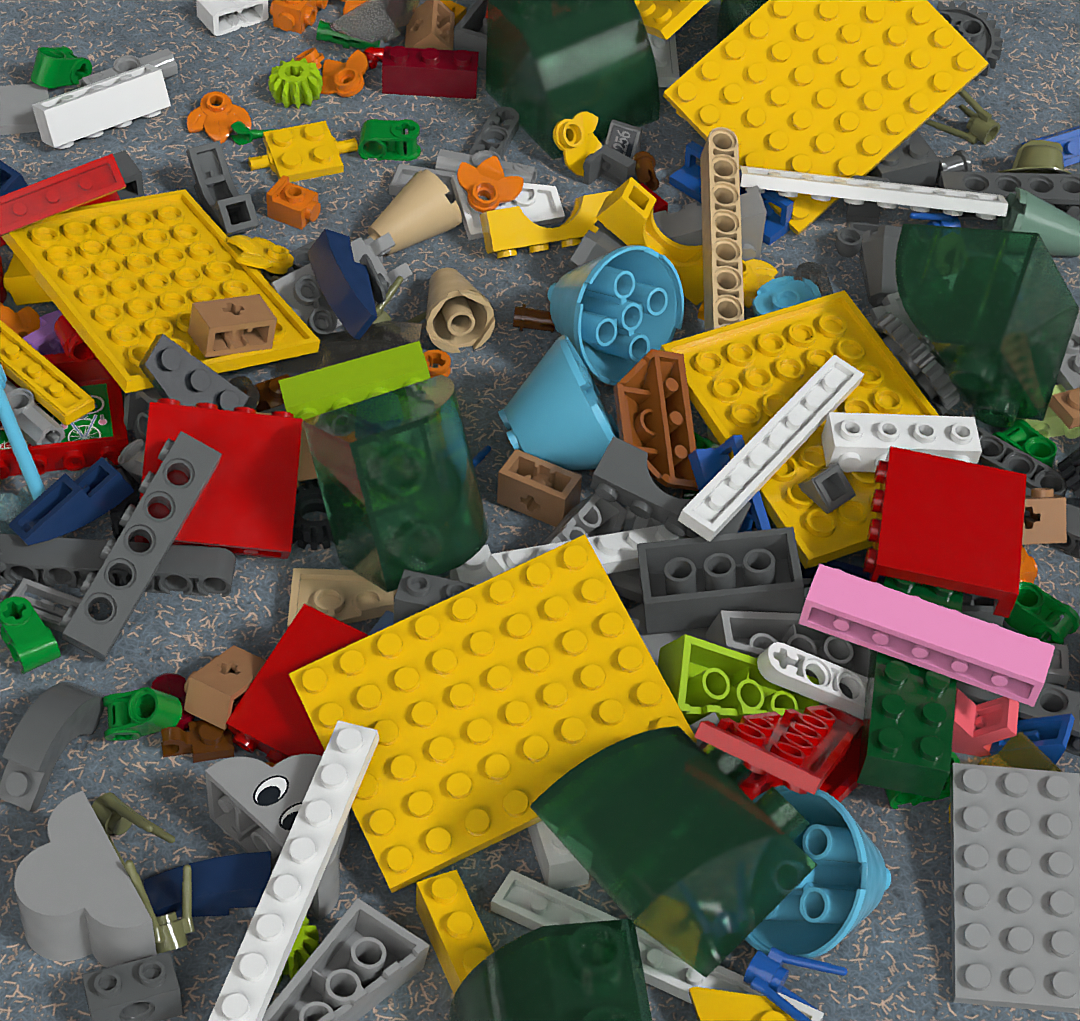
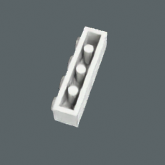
(101, 106)
(861, 438)

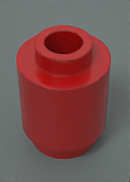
(71, 341)

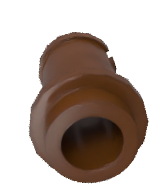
(645, 169)
(532, 319)

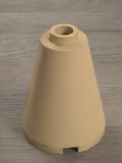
(417, 213)
(457, 312)

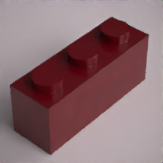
(430, 72)

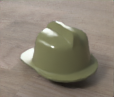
(1039, 157)

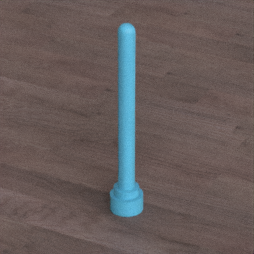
(18, 442)

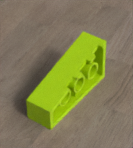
(353, 380)
(722, 681)

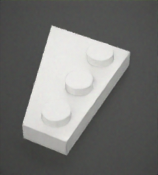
(537, 202)

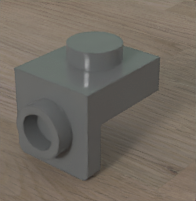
(609, 165)

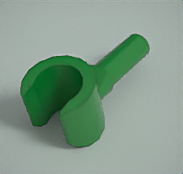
(244, 134)

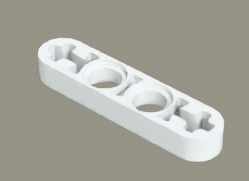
(787, 666)

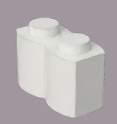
(230, 15)

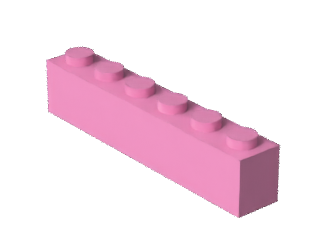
(927, 635)

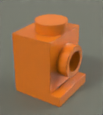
(292, 204)

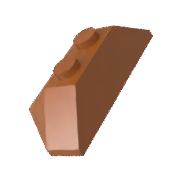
(657, 416)

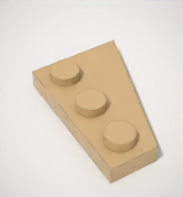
(338, 594)

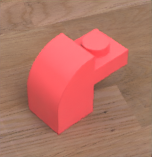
(982, 724)

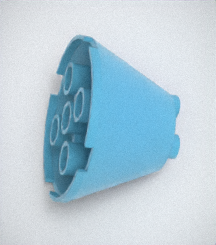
(618, 309)
(560, 412)
(836, 892)

